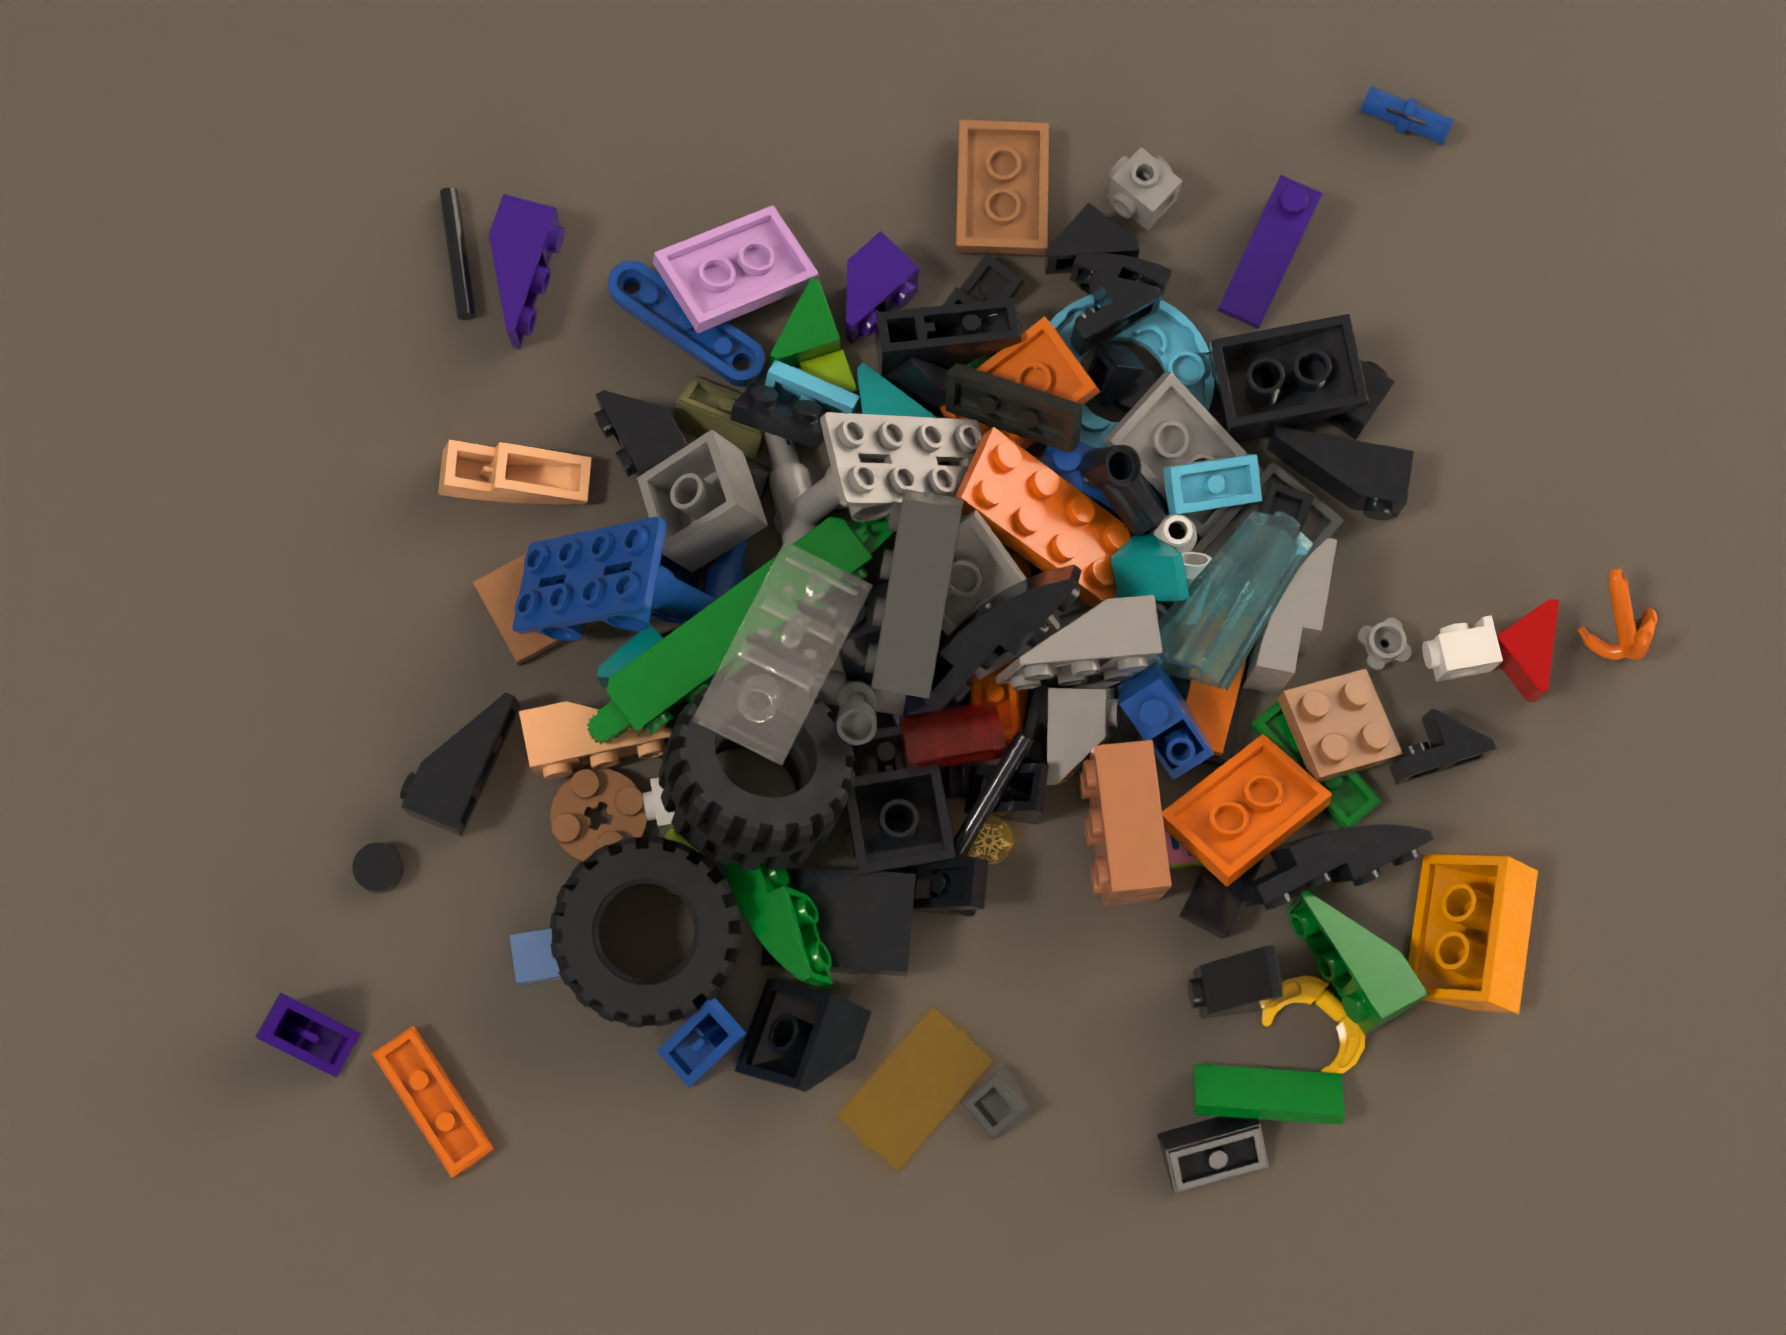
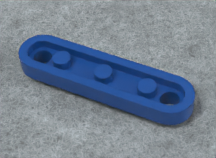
(658, 309)

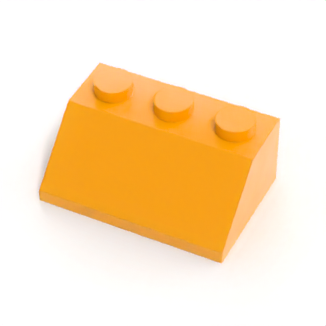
(1473, 930)

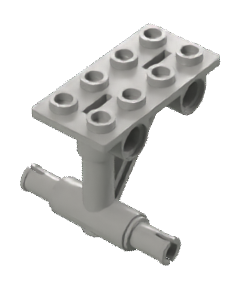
(869, 469)

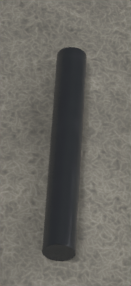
(457, 253)
(991, 793)

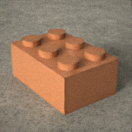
(1125, 823)

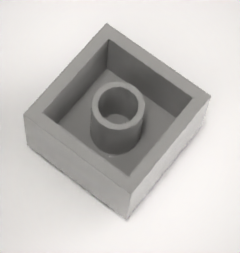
(704, 499)

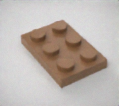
(1002, 187)

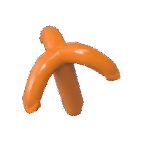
(1630, 643)

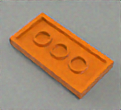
(1042, 515)

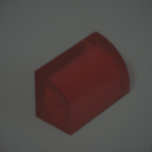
(952, 735)

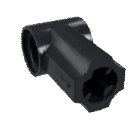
(1125, 488)

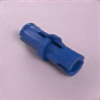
(1436, 125)

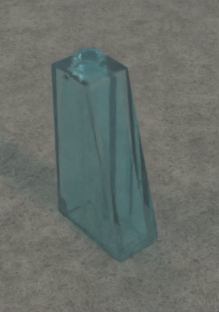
(1232, 600)

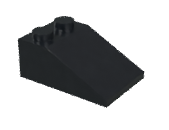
(1287, 376)

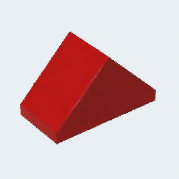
(1529, 650)

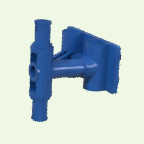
(614, 579)

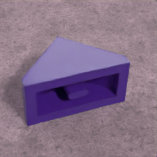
(308, 1035)

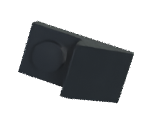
(1122, 306)
(1451, 746)
(950, 886)

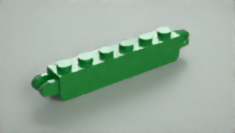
(691, 654)

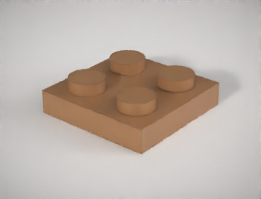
(1339, 725)

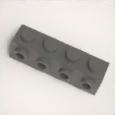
(916, 593)

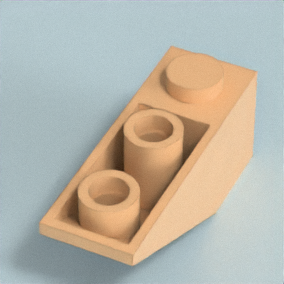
(560, 741)

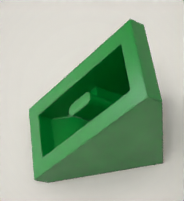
(808, 331)

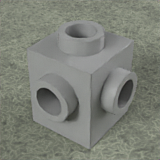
(1143, 187)

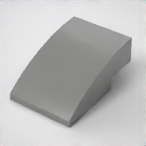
(1293, 624)

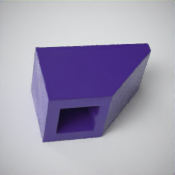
(877, 282)

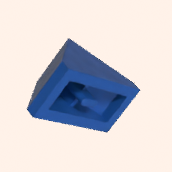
(702, 1042)

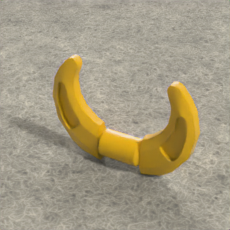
(1310, 989)

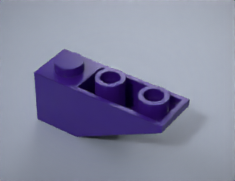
(521, 247)

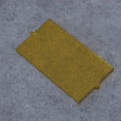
(914, 1089)

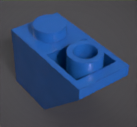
(1165, 718)

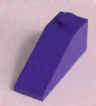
(1269, 251)

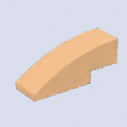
(513, 474)

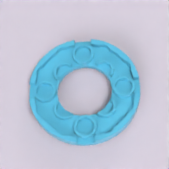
(1167, 337)

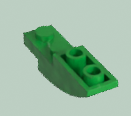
(782, 921)

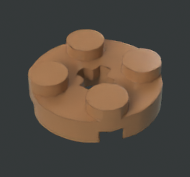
(587, 791)

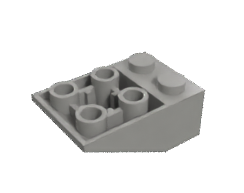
(1105, 641)

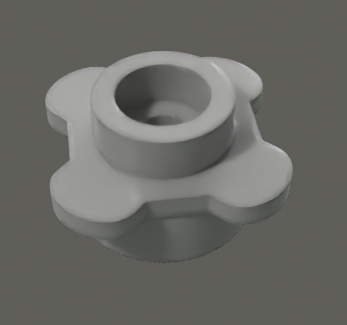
(1392, 632)

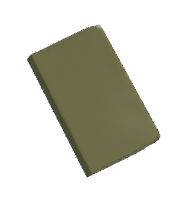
(709, 407)

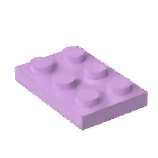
(734, 268)

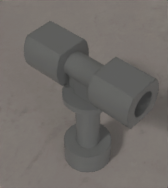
(857, 706)

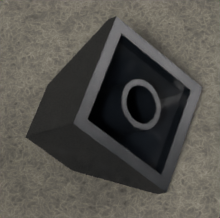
(801, 1036)

